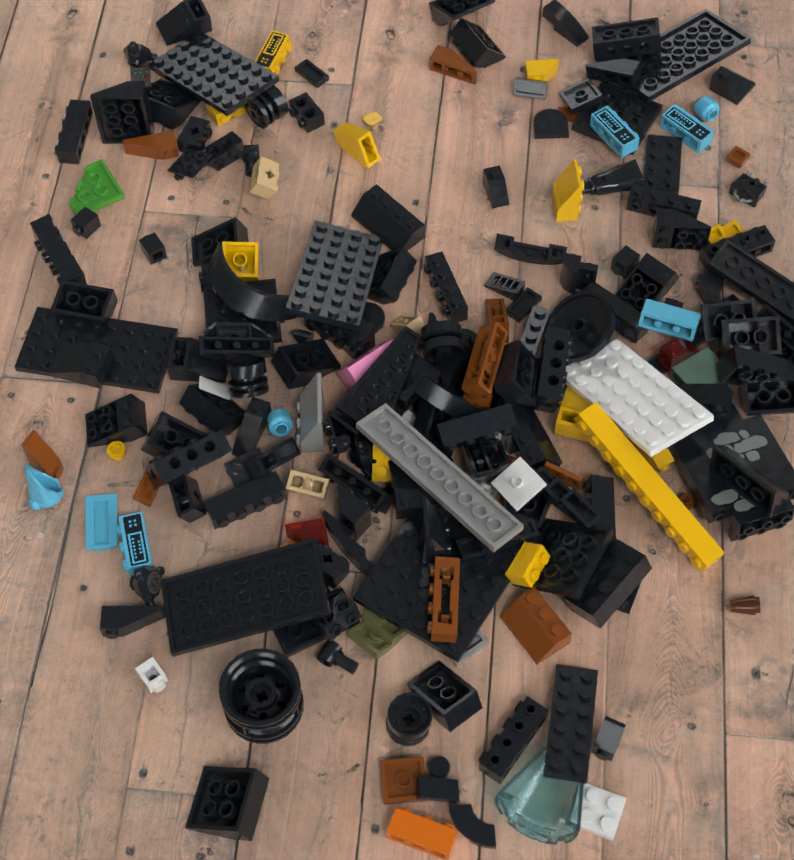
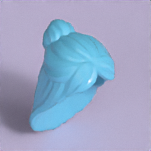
(43, 489)

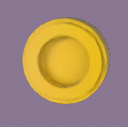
(116, 450)

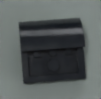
(576, 273)

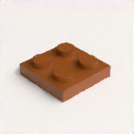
(400, 779)

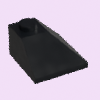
(730, 85)

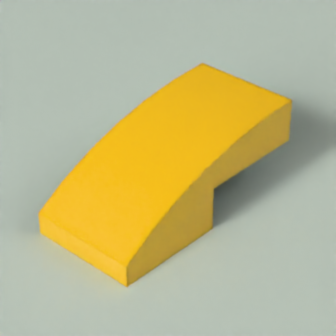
(726, 231)

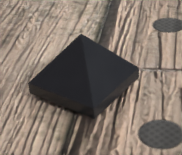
(302, 335)

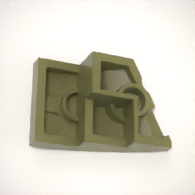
(375, 634)

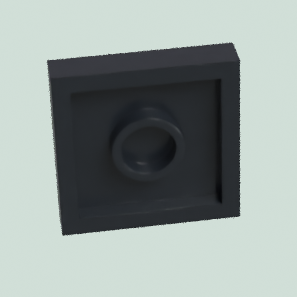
(581, 96)

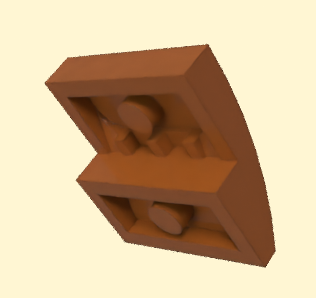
(569, 478)

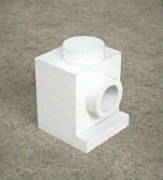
(149, 670)

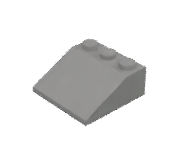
(311, 417)

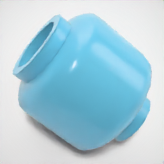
(706, 108)
(279, 422)

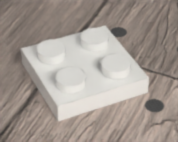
(601, 811)

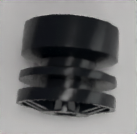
(267, 107)
(247, 376)
(409, 707)

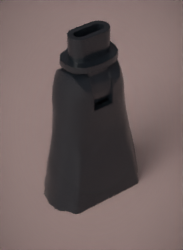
(614, 180)

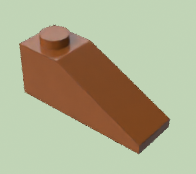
(451, 64)
(154, 146)
(497, 312)
(41, 455)

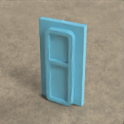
(101, 522)

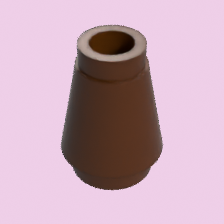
(746, 605)

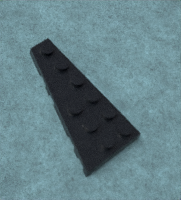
(383, 380)

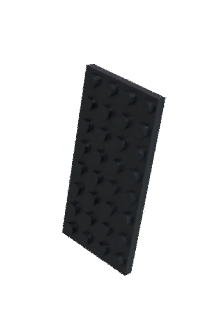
(687, 52)
(214, 73)
(335, 276)
(138, 348)
(245, 597)

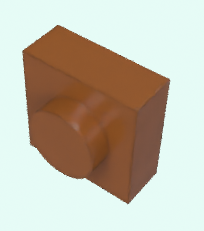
(737, 157)

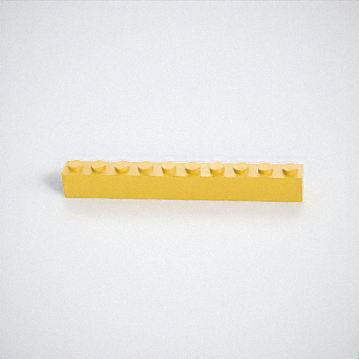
(649, 487)

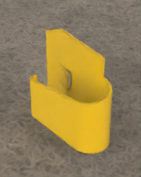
(372, 118)

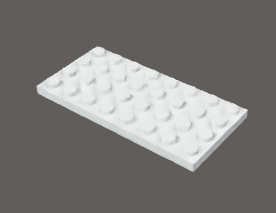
(637, 397)

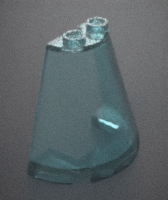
(542, 806)

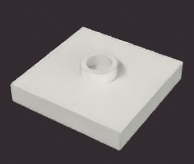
(518, 483)

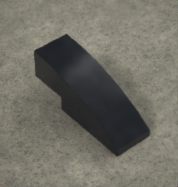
(564, 23)
(273, 458)

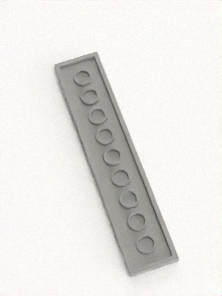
(440, 477)

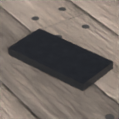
(302, 635)

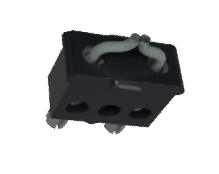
(748, 189)

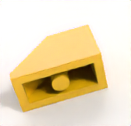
(541, 69)

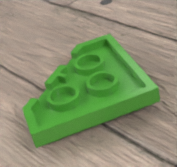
(96, 189)

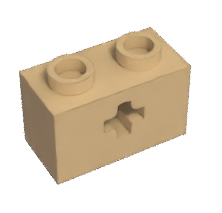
(264, 178)
(308, 485)

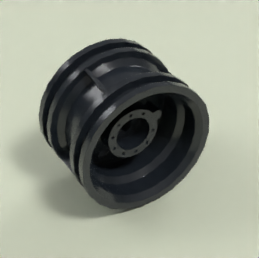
(243, 672)

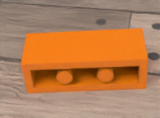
(422, 833)

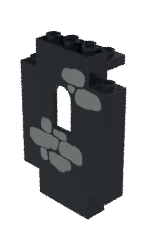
(716, 499)

